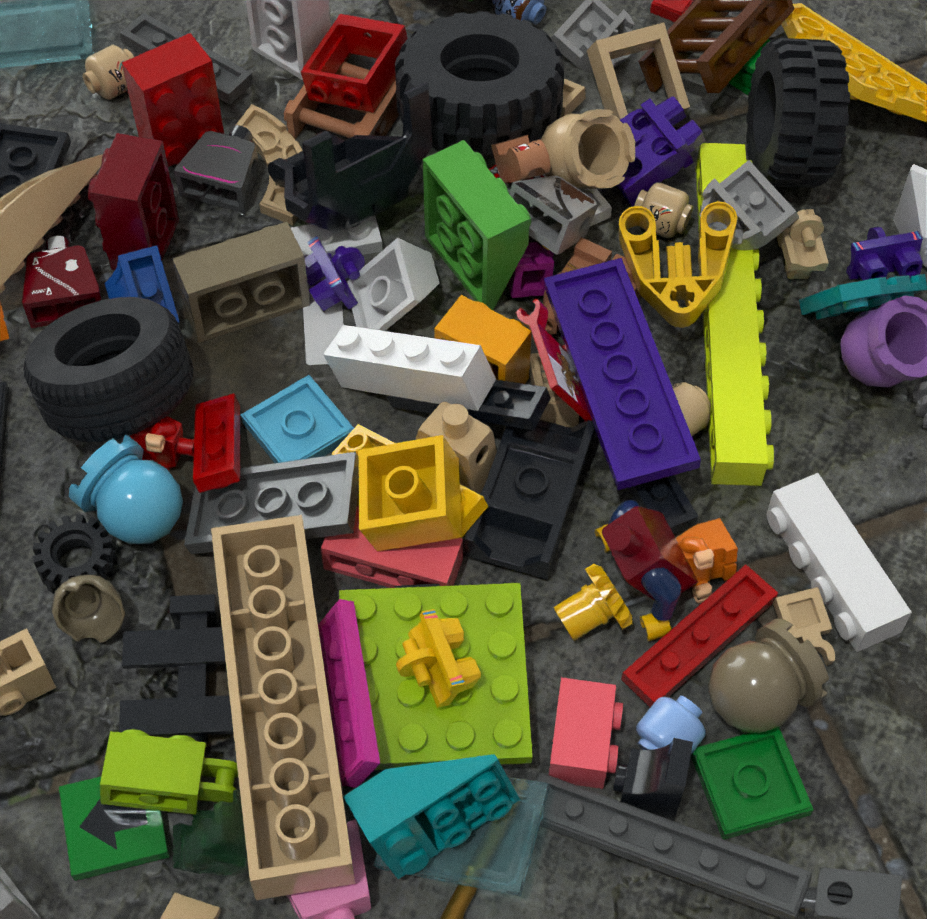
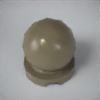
(765, 679)

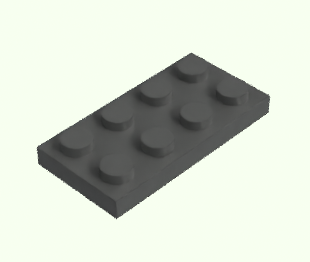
(316, 488)

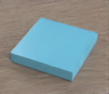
(297, 423)

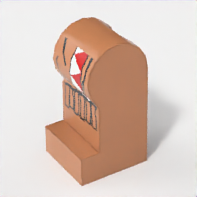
(521, 159)

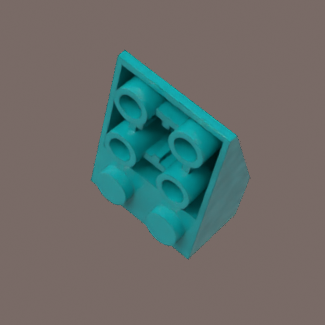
(429, 807)

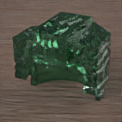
(213, 841)

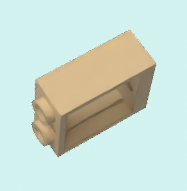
(628, 43)

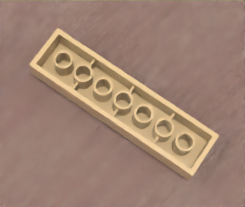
(280, 710)

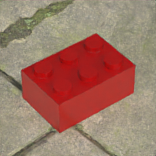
(174, 95)

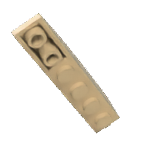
(36, 208)

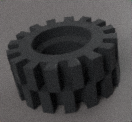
(69, 536)

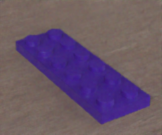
(621, 374)

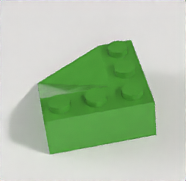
(473, 221)

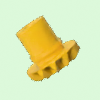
(593, 605)

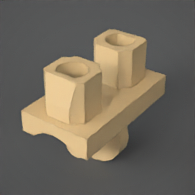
(803, 246)

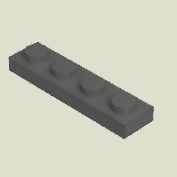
(148, 33)

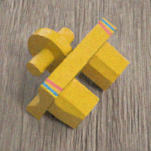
(432, 661)

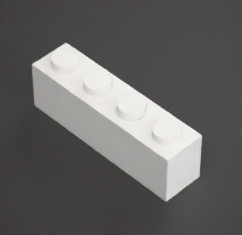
(410, 366)
(837, 562)

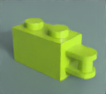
(162, 773)

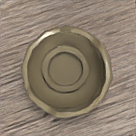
(88, 608)

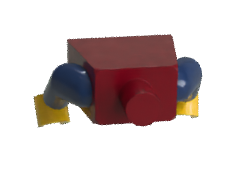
(648, 561)

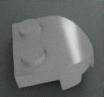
(585, 26)
(758, 205)

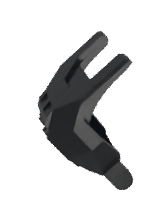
(351, 180)

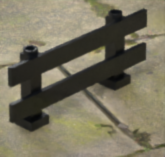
(193, 648)

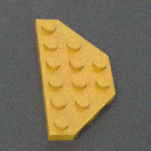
(870, 73)

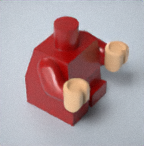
(164, 442)

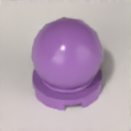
(887, 343)

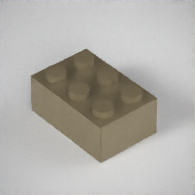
(242, 281)

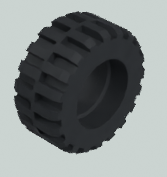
(798, 111)

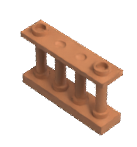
(302, 111)

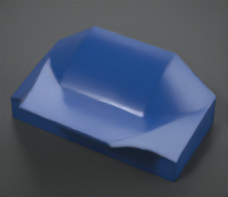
(141, 276)

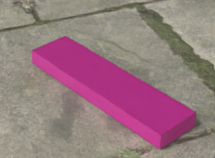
(348, 694)

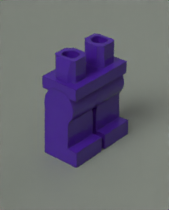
(658, 146)

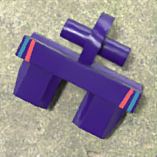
(885, 254)
(335, 268)

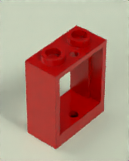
(350, 36)

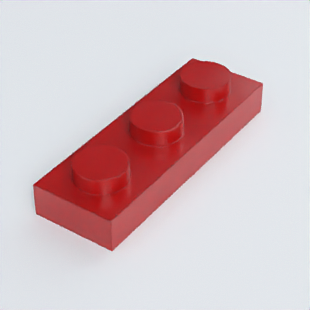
(217, 443)

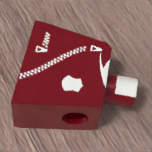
(57, 282)

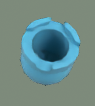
(131, 495)

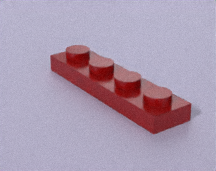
(699, 636)

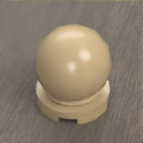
(589, 149)

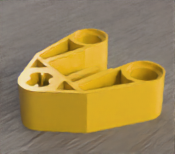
(644, 262)

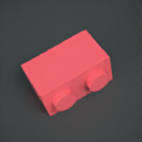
(583, 733)

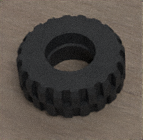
(485, 79)

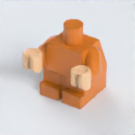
(709, 554)

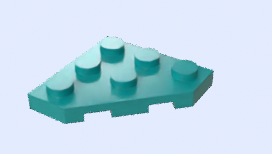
(861, 295)

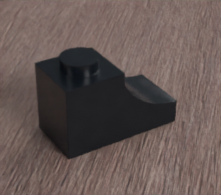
(655, 778)

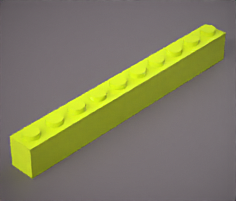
(733, 349)

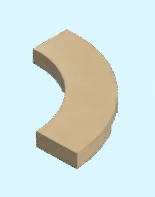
(271, 143)

